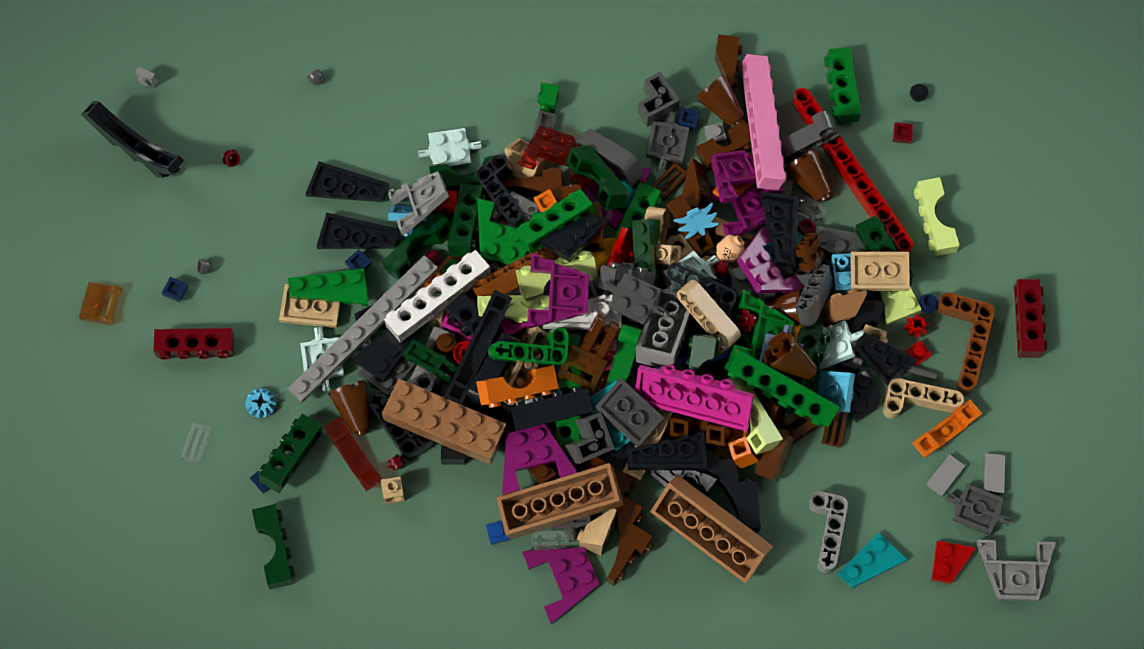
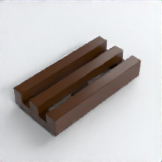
(680, 170)
(841, 433)

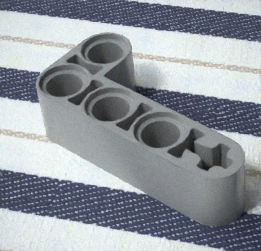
(829, 533)

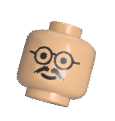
(730, 248)

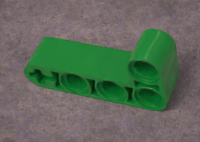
(528, 350)
(624, 354)

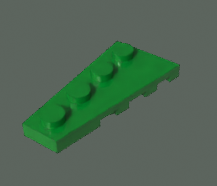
(331, 287)

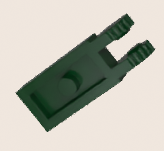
(428, 360)

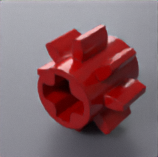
(916, 321)

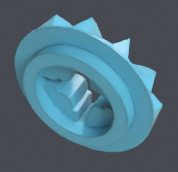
(266, 409)

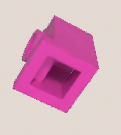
(514, 330)

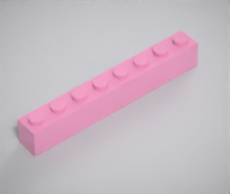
(763, 122)

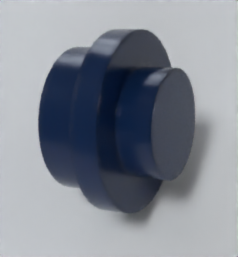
(928, 303)

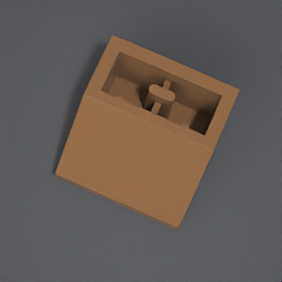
(842, 307)

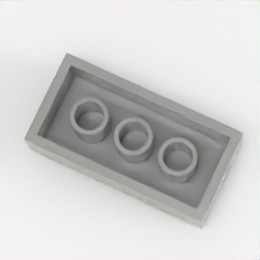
(665, 334)

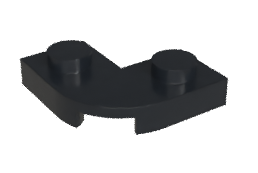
(868, 397)

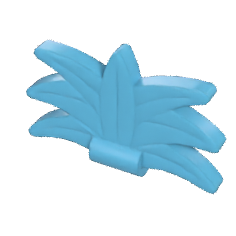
(697, 221)

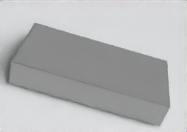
(994, 473)
(945, 475)

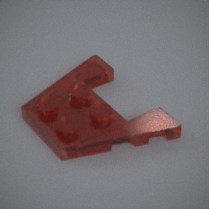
(553, 147)

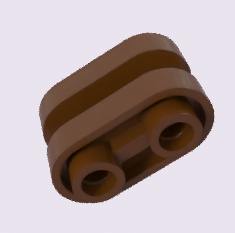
(809, 251)
(610, 332)
(788, 421)

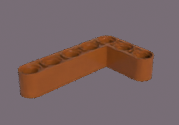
(505, 279)
(975, 339)

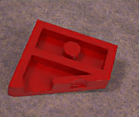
(949, 560)

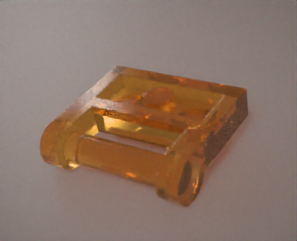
(95, 300)
(585, 362)

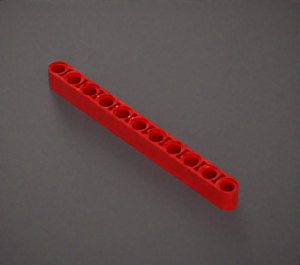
(857, 179)

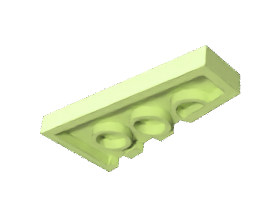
(899, 305)
(518, 306)

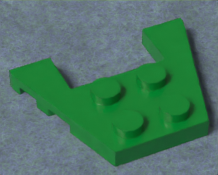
(498, 241)
(768, 321)

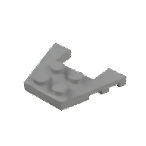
(424, 197)
(1016, 578)

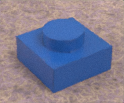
(496, 533)

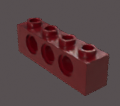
(165, 337)
(1026, 346)

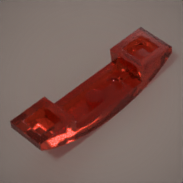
(352, 454)

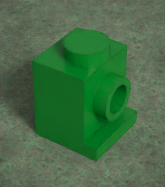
(548, 97)

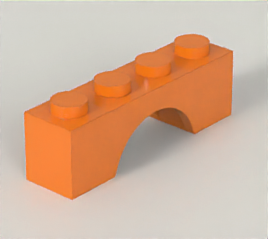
(496, 390)
(741, 449)

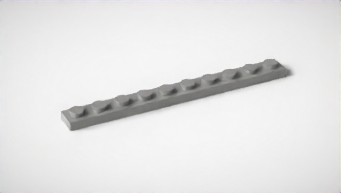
(362, 329)

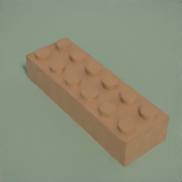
(444, 421)
(559, 501)
(711, 529)

